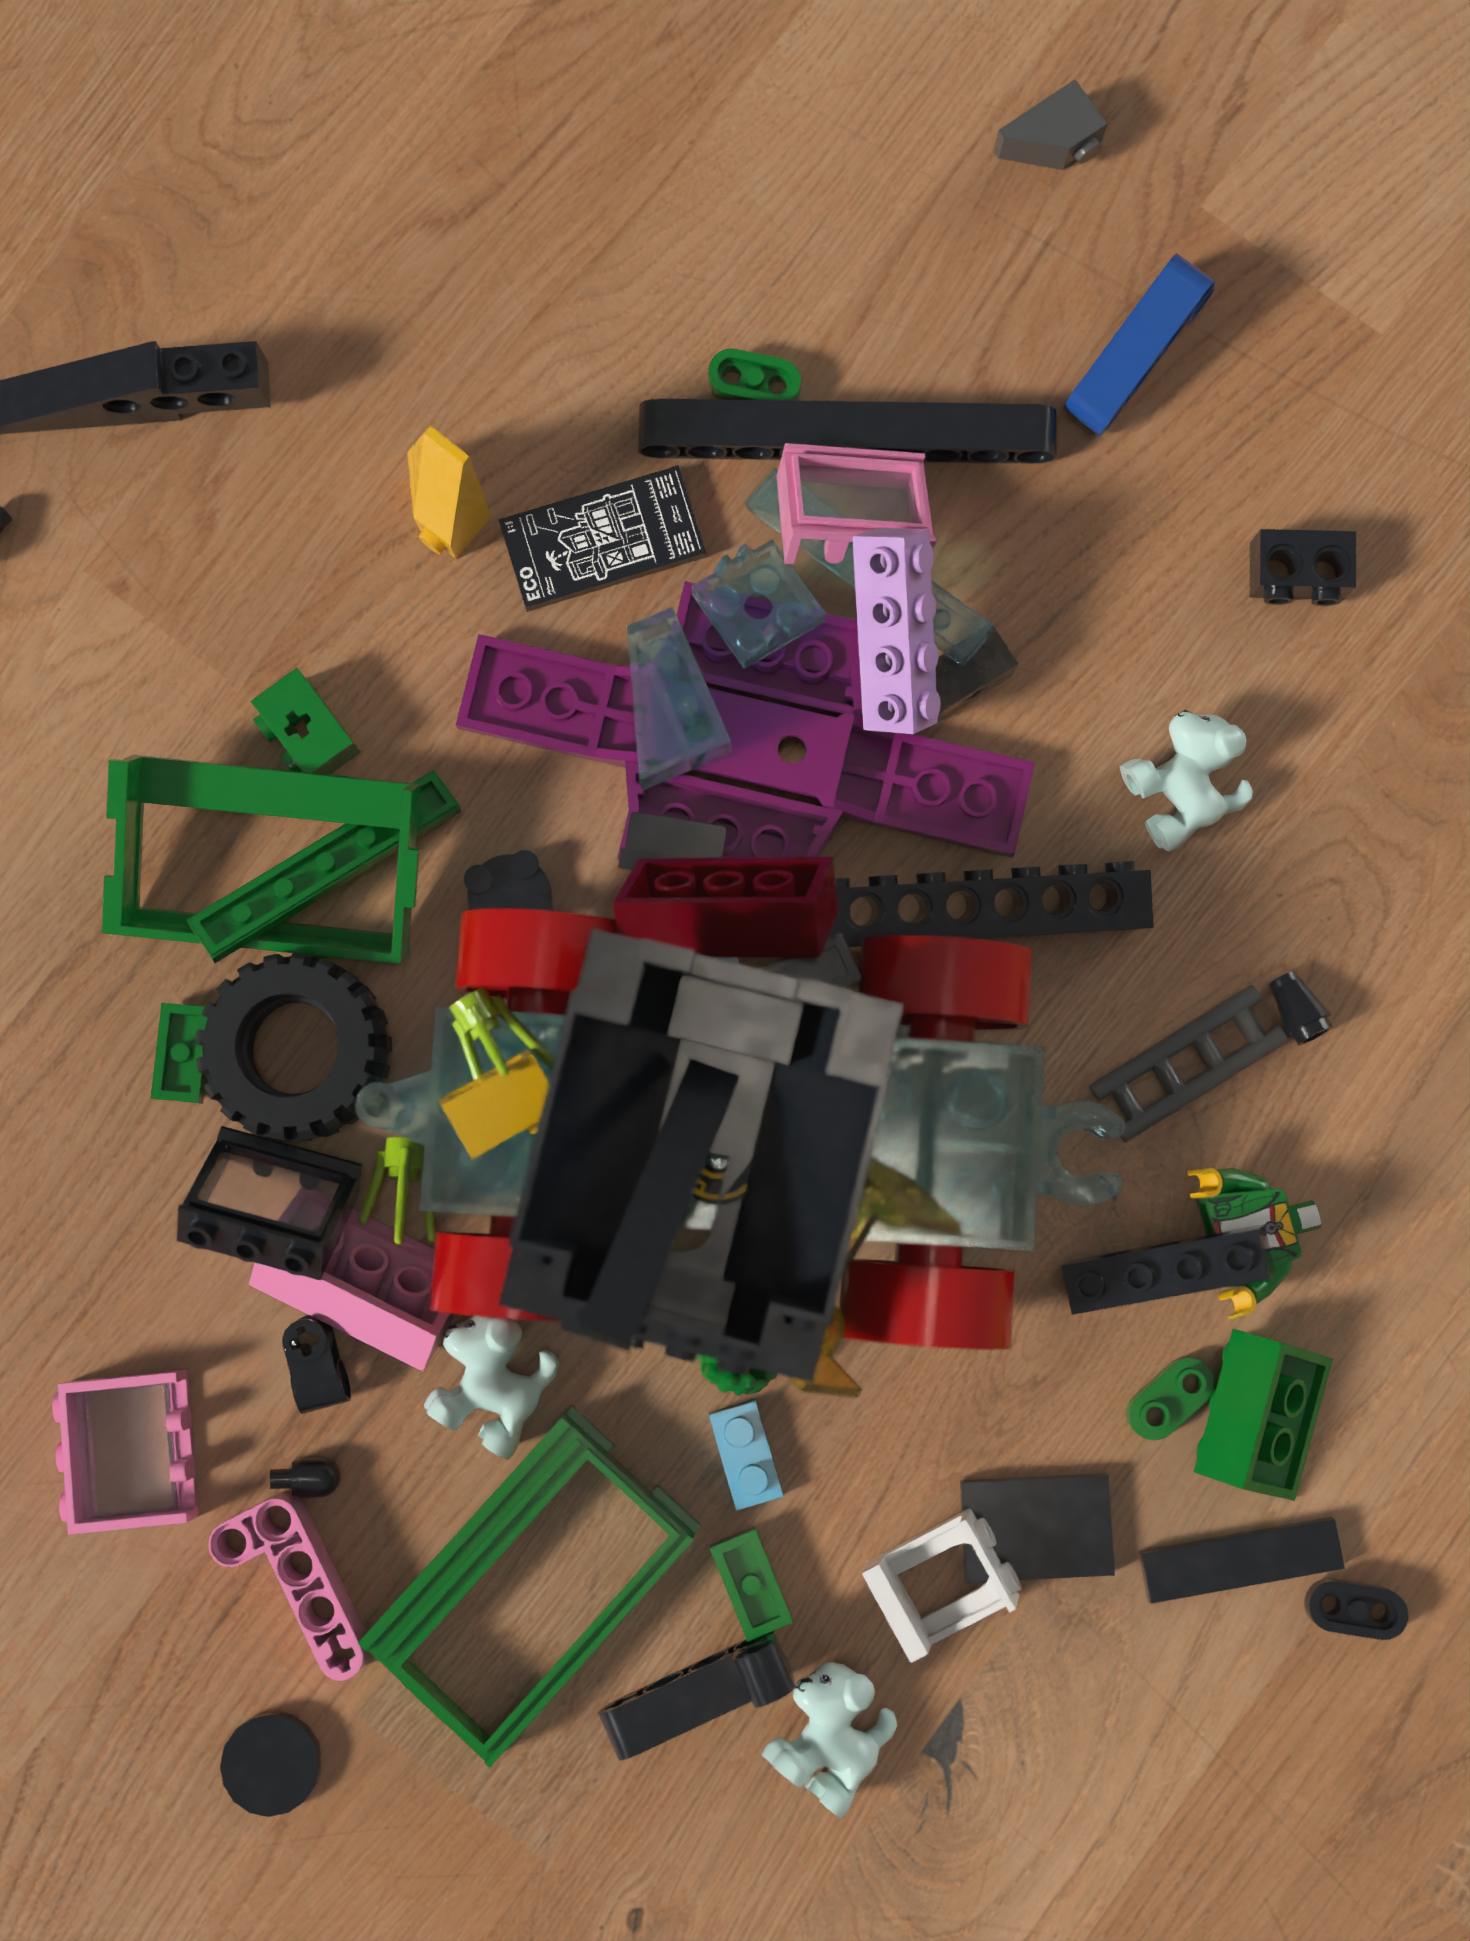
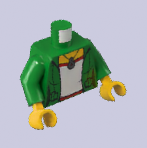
(1240, 1200)

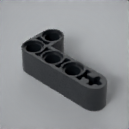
(698, 1694)

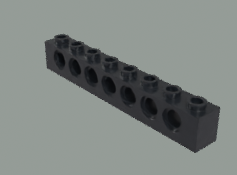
(1126, 904)

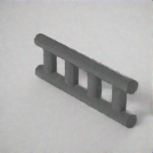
(1194, 1033)

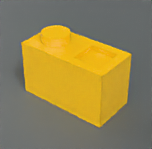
(497, 1105)

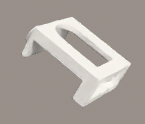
(919, 1633)

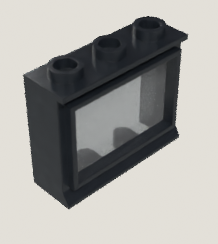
(269, 1203)

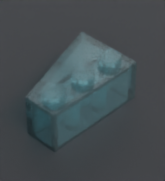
(672, 704)

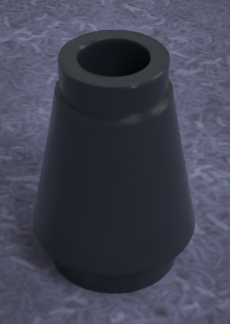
(1299, 1009)

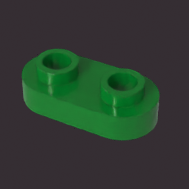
(755, 374)
(1169, 1395)

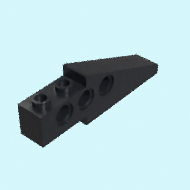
(136, 387)

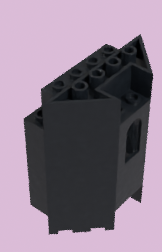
(801, 1112)

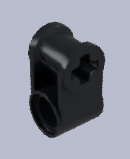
(316, 1374)

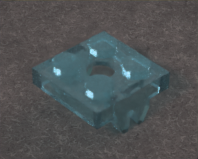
(751, 574)

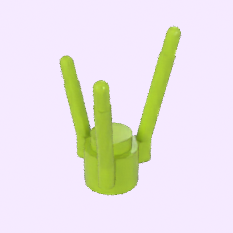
(477, 1017)
(403, 1161)

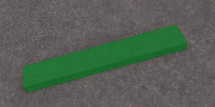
(311, 875)

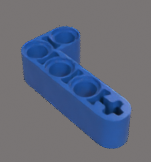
(1140, 343)

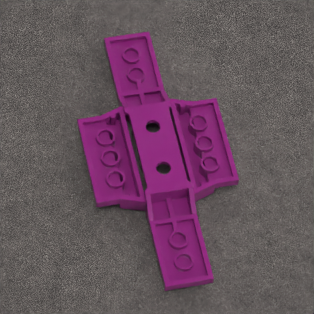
(797, 691)

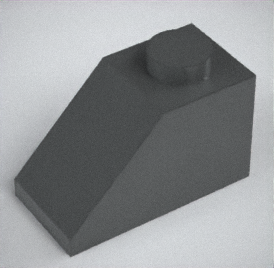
(1054, 131)

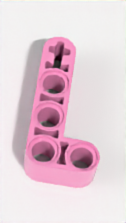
(299, 1588)

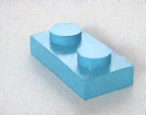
(746, 1455)

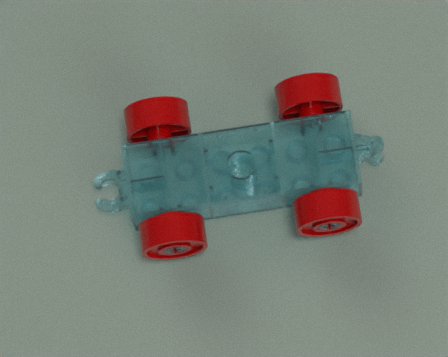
(952, 1119)

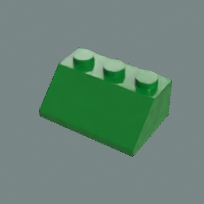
(1262, 1415)

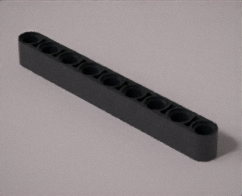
(763, 427)

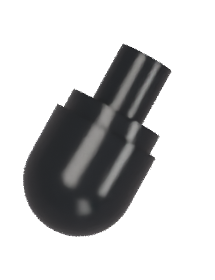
(307, 1478)

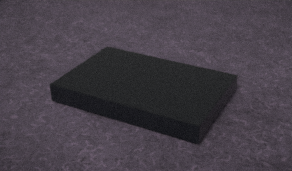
(1043, 1525)

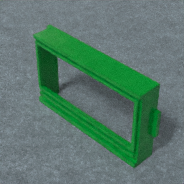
(267, 793)
(485, 1540)

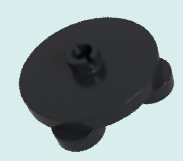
(509, 883)

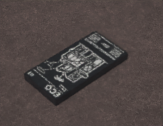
(602, 538)

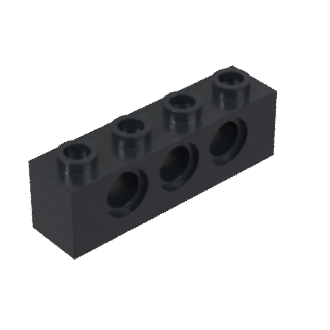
(1168, 1269)

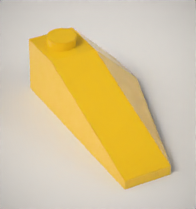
(445, 494)

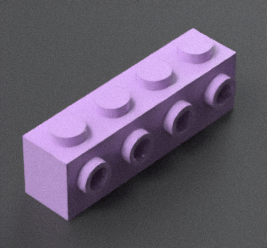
(896, 629)

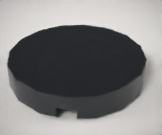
(271, 1764)

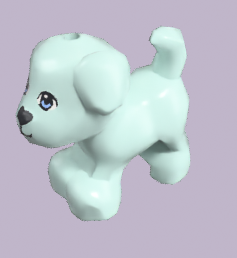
(1200, 747)
(484, 1349)
(832, 1699)

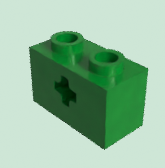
(294, 701)

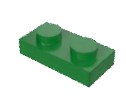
(176, 1053)
(751, 1584)

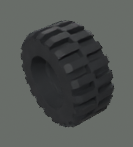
(231, 1035)

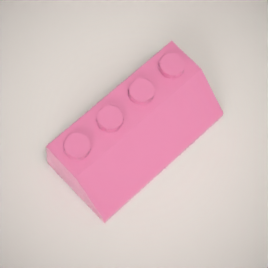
(369, 1292)

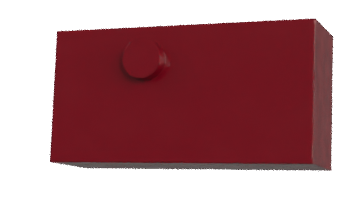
(731, 905)

